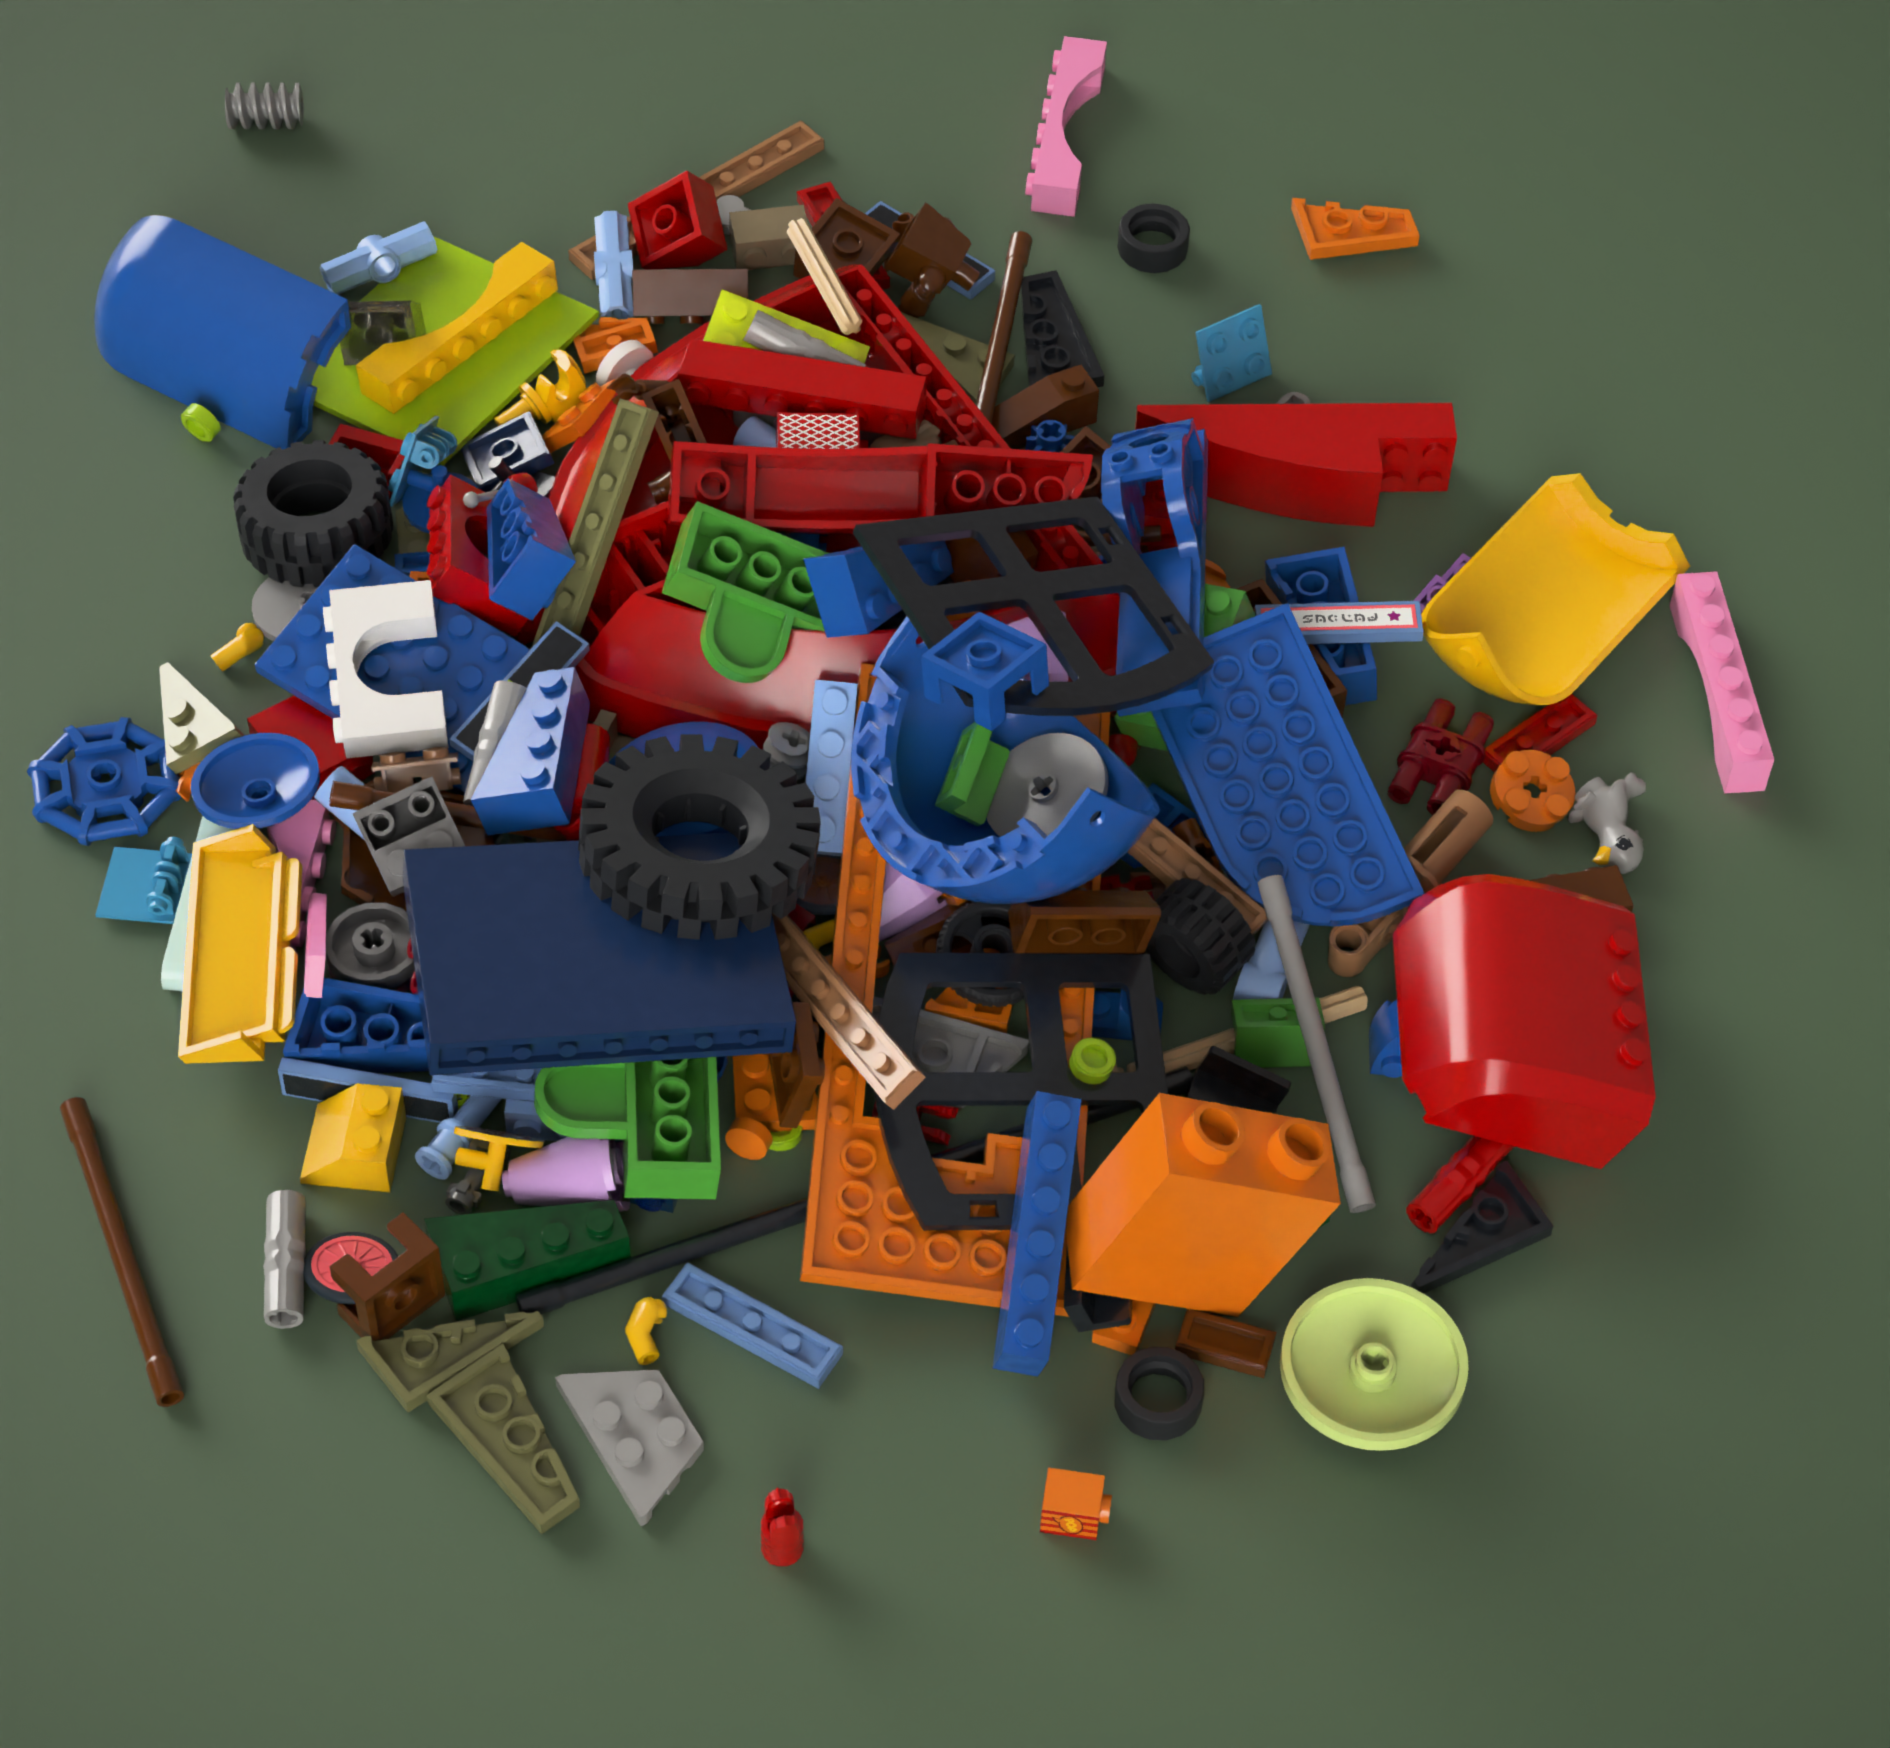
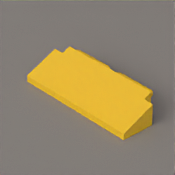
(239, 948)

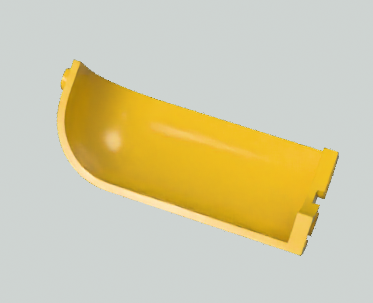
(1549, 595)

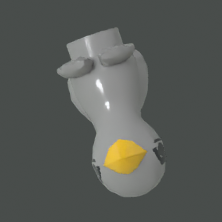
(1606, 814)

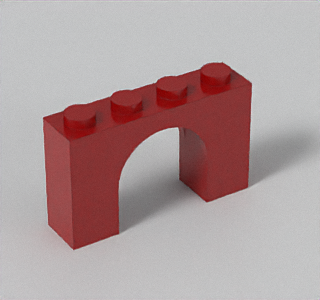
(455, 562)

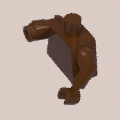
(929, 257)
(674, 422)

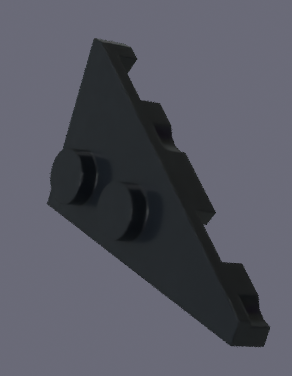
(1496, 1225)

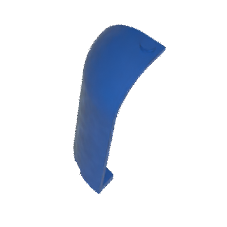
(217, 328)

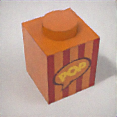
(1074, 1504)

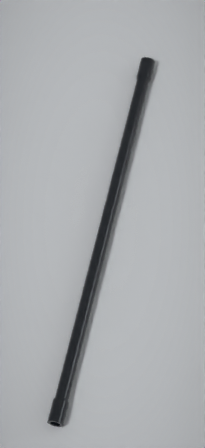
(557, 1294)

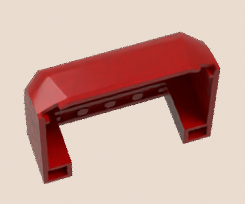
(1525, 1016)

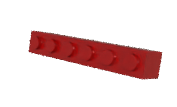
(787, 383)

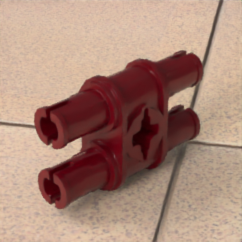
(1440, 755)

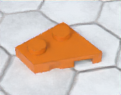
(578, 418)

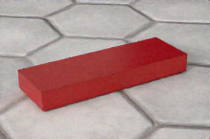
(1544, 731)

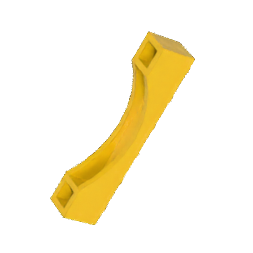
(407, 368)

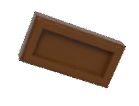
(1226, 1343)

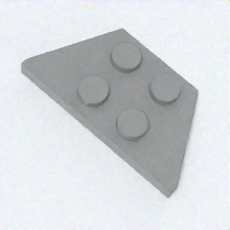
(959, 1046)
(634, 1431)

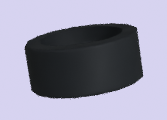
(1151, 257)
(1159, 1362)

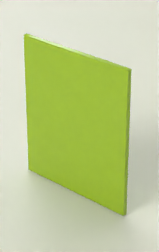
(478, 386)

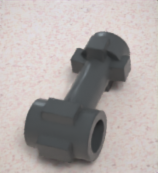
(464, 1196)

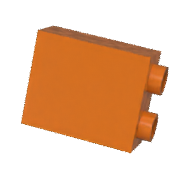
(1201, 1205)

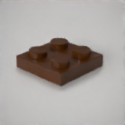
(799, 1071)

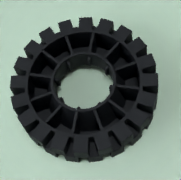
(671, 787)

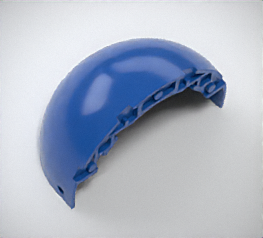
(899, 768)

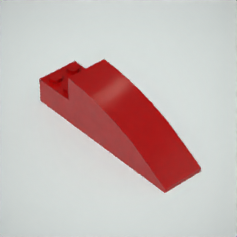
(1319, 457)

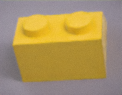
(356, 1139)

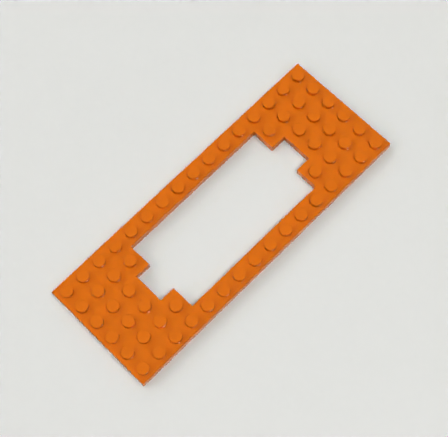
(856, 1214)

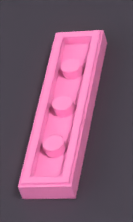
(315, 945)

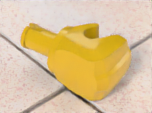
(549, 400)

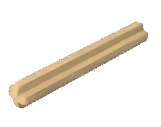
(824, 276)

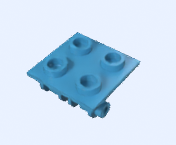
(1232, 353)
(421, 450)
(145, 883)

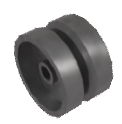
(370, 947)

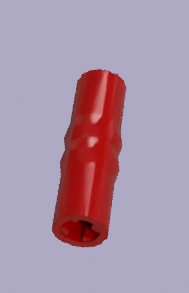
(1455, 1182)

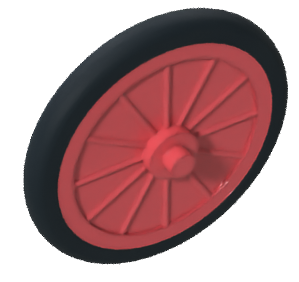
(365, 1248)

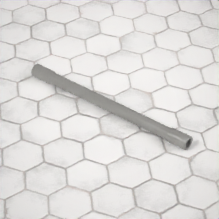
(1352, 1172)

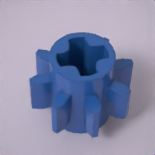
(1048, 436)

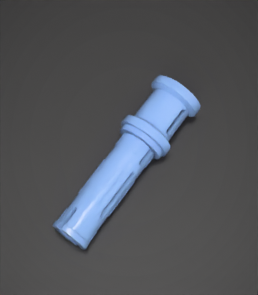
(441, 1151)

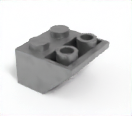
(406, 821)

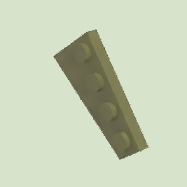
(499, 1427)

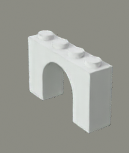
(368, 719)

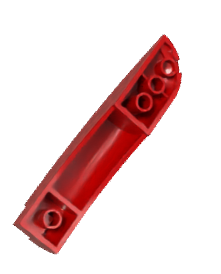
(855, 486)

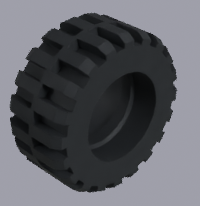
(307, 481)

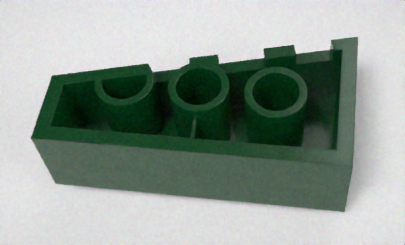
(510, 1251)

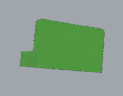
(973, 775)
(1269, 1032)

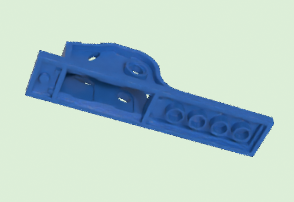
(1180, 458)

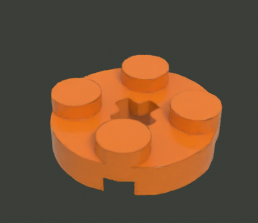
(1545, 772)

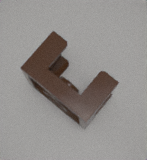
(851, 239)
(396, 1291)

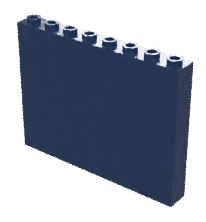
(542, 974)

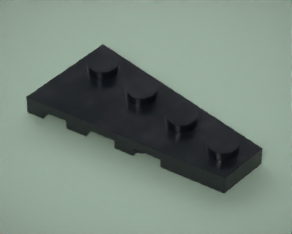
(1053, 330)

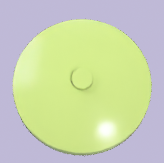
(1374, 1364)

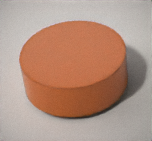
(748, 1138)

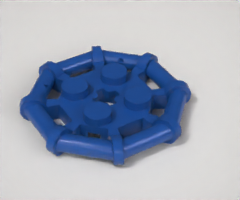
(101, 751)

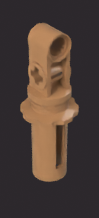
(1433, 855)

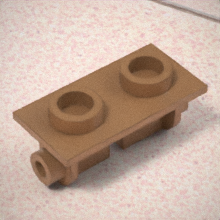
(399, 771)

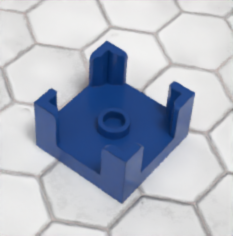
(984, 661)

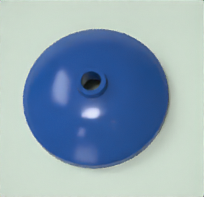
(255, 780)

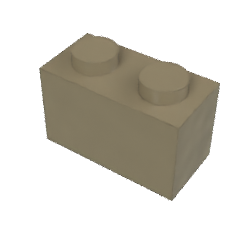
(761, 237)

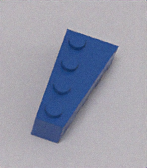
(525, 550)
(1327, 578)
(854, 595)
(538, 757)
(359, 1029)

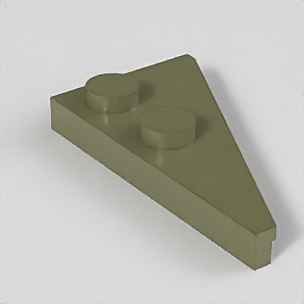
(959, 354)

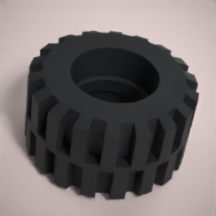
(1199, 937)

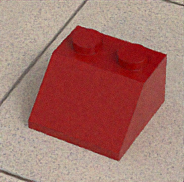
(677, 224)

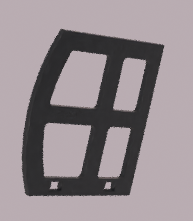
(1036, 594)
(1040, 980)

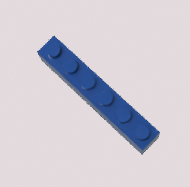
(1037, 1234)

